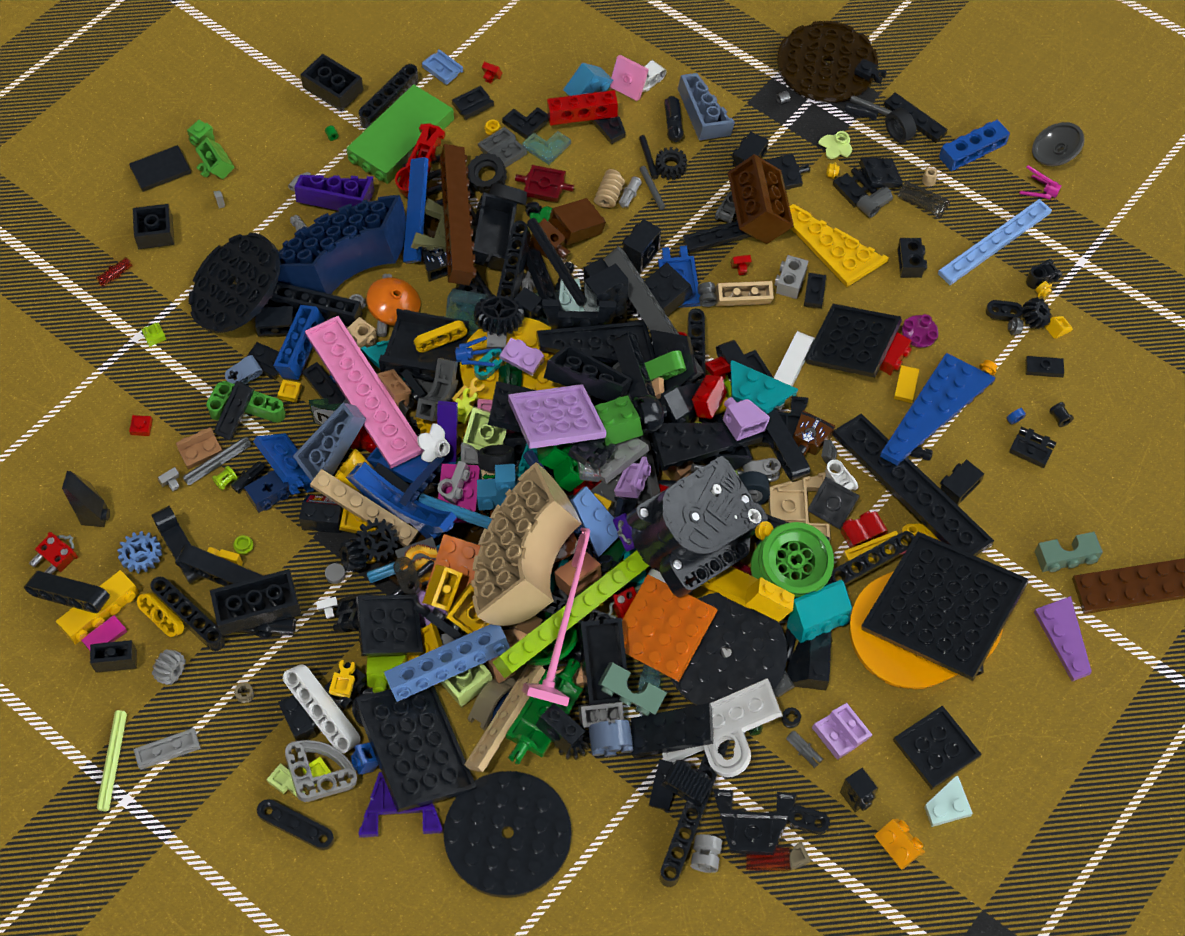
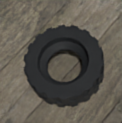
(482, 161)

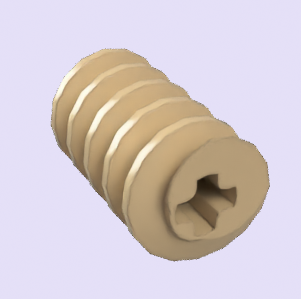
(609, 189)

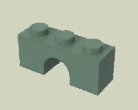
(1054, 557)
(615, 681)

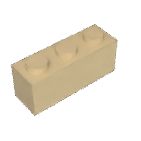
(744, 293)

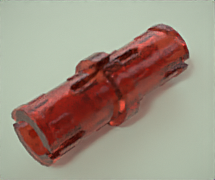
(114, 272)

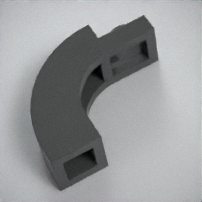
(442, 389)

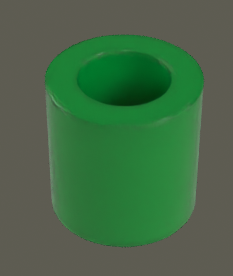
(331, 133)

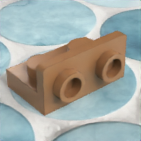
(198, 448)

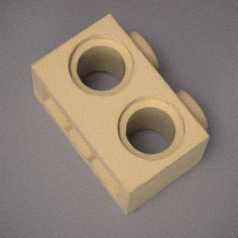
(361, 327)

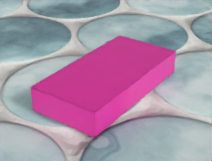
(105, 633)

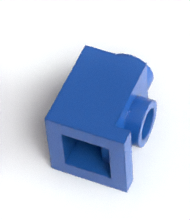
(361, 760)

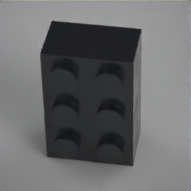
(332, 82)
(668, 288)

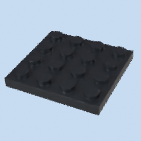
(853, 340)

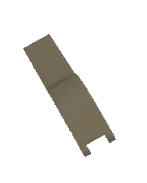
(489, 697)

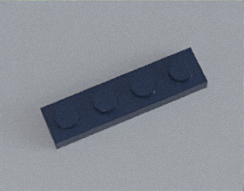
(422, 481)

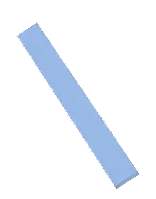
(994, 242)

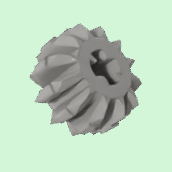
(168, 667)

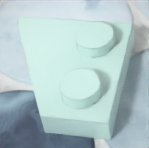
(948, 804)

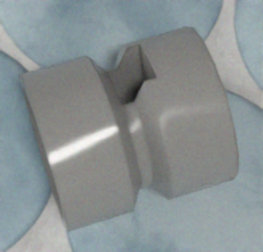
(705, 857)

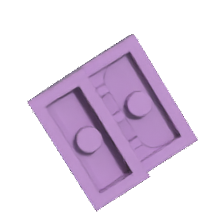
(842, 731)

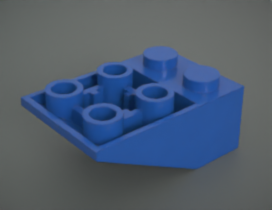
(406, 471)

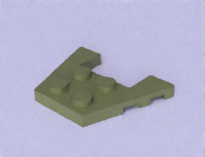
(438, 242)

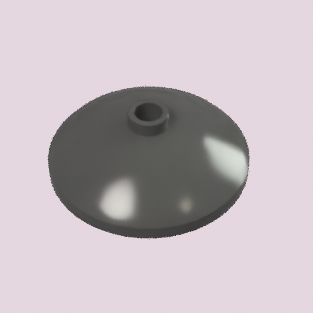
(1058, 144)

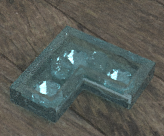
(547, 150)

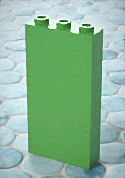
(392, 136)

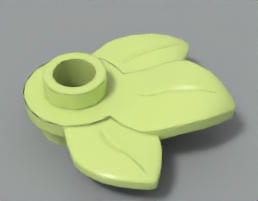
(835, 146)

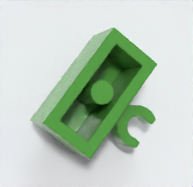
(214, 159)

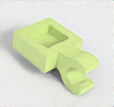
(282, 780)

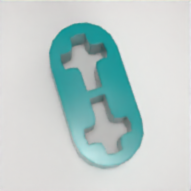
(489, 370)

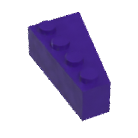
(333, 191)

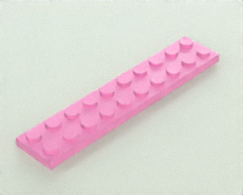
(365, 390)

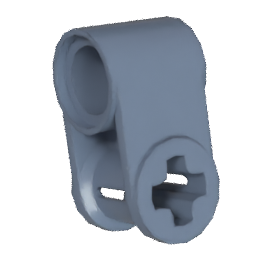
(245, 371)

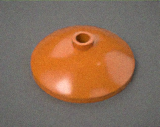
(383, 302)

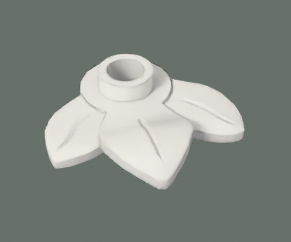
(431, 442)

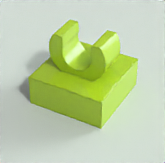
(153, 334)

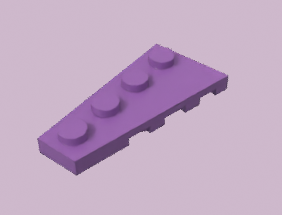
(1064, 634)

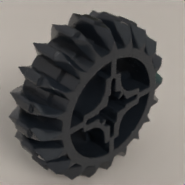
(498, 315)

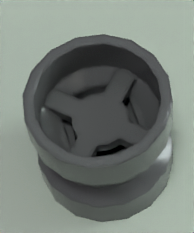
(707, 294)

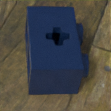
(267, 491)

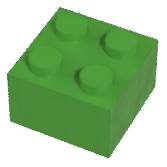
(619, 420)

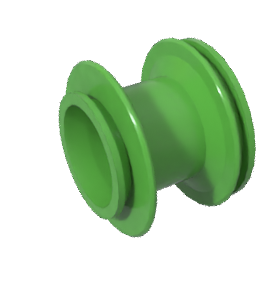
(809, 549)

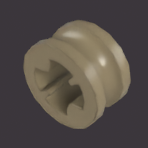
(239, 688)

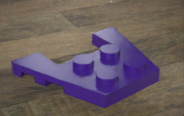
(382, 804)

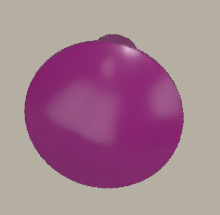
(920, 330)

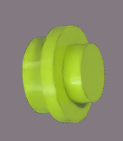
(243, 545)

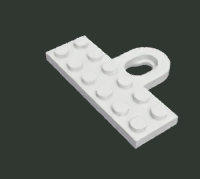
(732, 718)

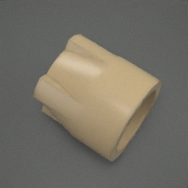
(929, 177)

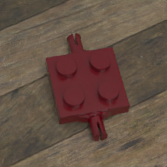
(544, 183)

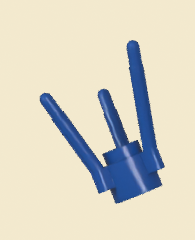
(464, 354)

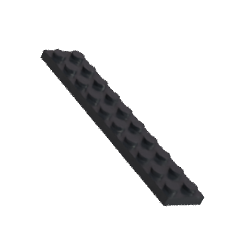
(913, 488)

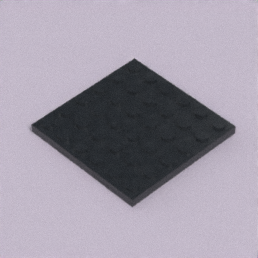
(945, 605)

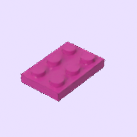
(469, 495)

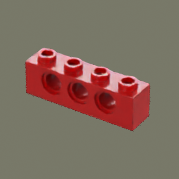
(582, 107)

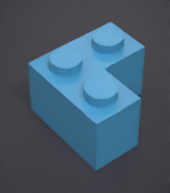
(587, 80)
(492, 491)

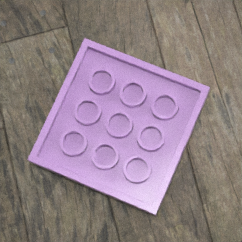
(556, 416)

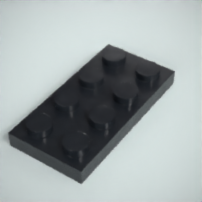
(672, 730)

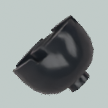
(650, 413)

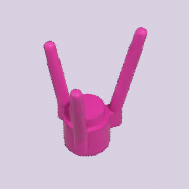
(1051, 188)

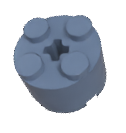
(610, 738)

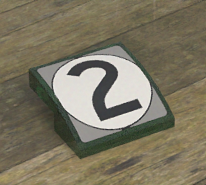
(321, 410)

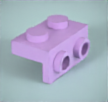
(522, 356)
(633, 479)

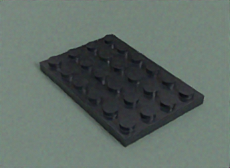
(414, 747)

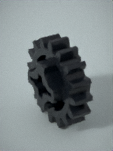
(369, 537)

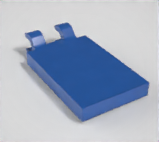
(686, 268)
(279, 453)

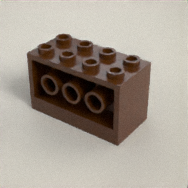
(760, 199)

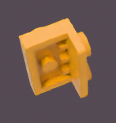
(900, 843)

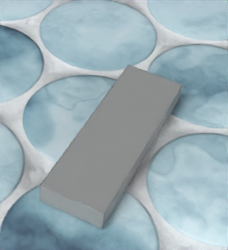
(167, 748)

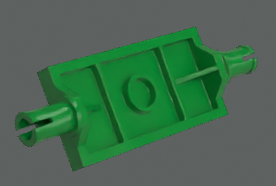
(524, 731)

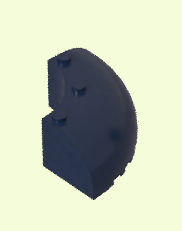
(344, 244)

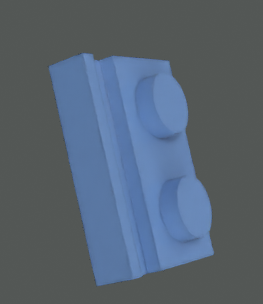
(442, 67)

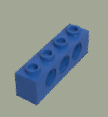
(974, 145)
(296, 344)

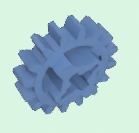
(140, 552)

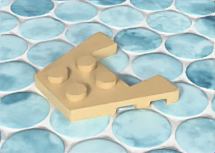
(790, 502)

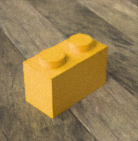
(442, 587)
(769, 599)

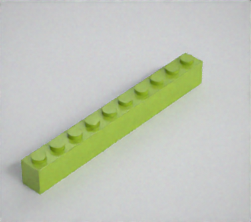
(582, 605)

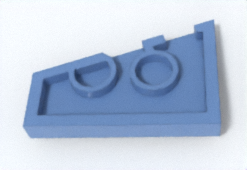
(596, 518)

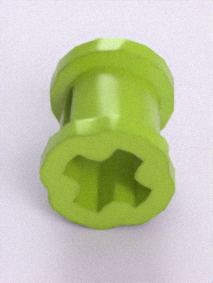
(222, 483)

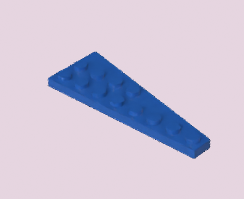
(943, 397)

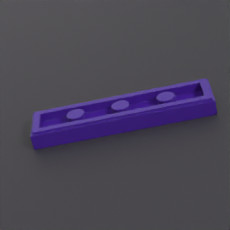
(448, 419)

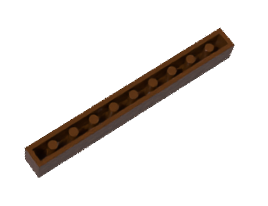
(457, 215)

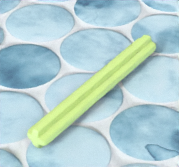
(111, 760)

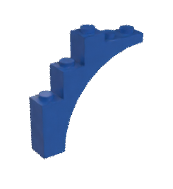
(425, 519)

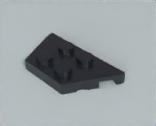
(667, 342)

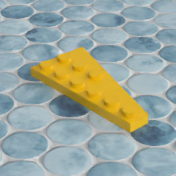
(835, 248)

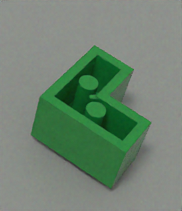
(565, 467)

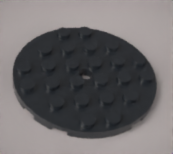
(224, 306)
(756, 654)
(512, 864)

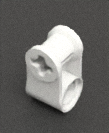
(655, 74)
(843, 477)

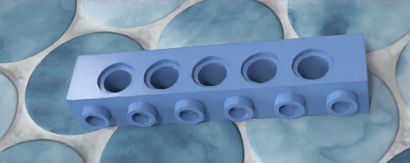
(446, 661)

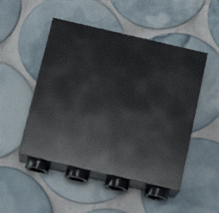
(402, 353)

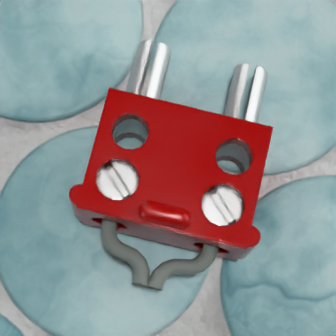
(55, 553)
(621, 602)

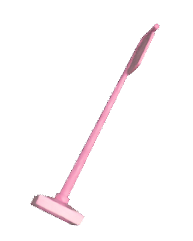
(546, 690)

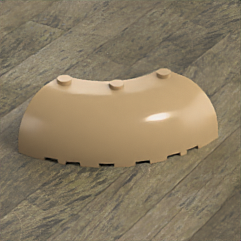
(521, 549)

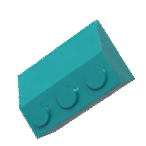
(820, 611)

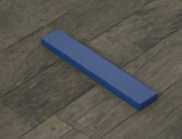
(415, 207)

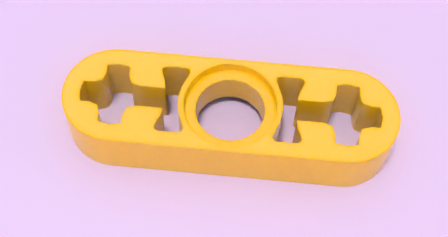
(429, 340)
(169, 621)

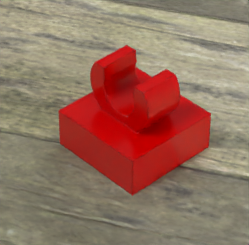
(491, 72)
(741, 263)
(718, 367)

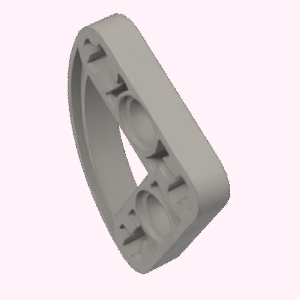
(307, 780)

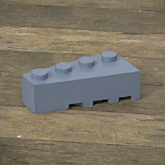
(702, 108)
(331, 441)

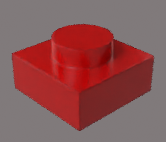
(140, 425)

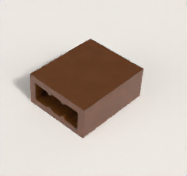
(577, 220)

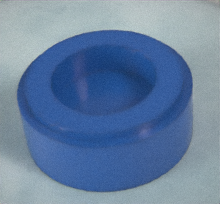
(1016, 416)

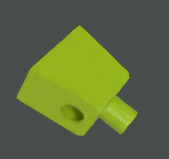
(377, 666)

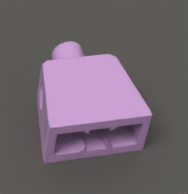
(744, 418)

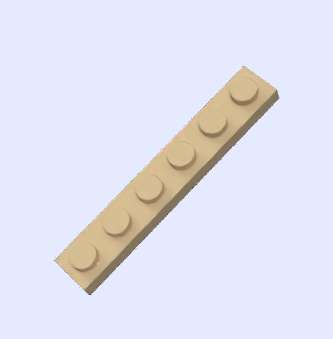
(361, 506)
(503, 720)

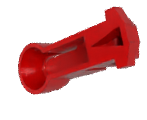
(426, 147)

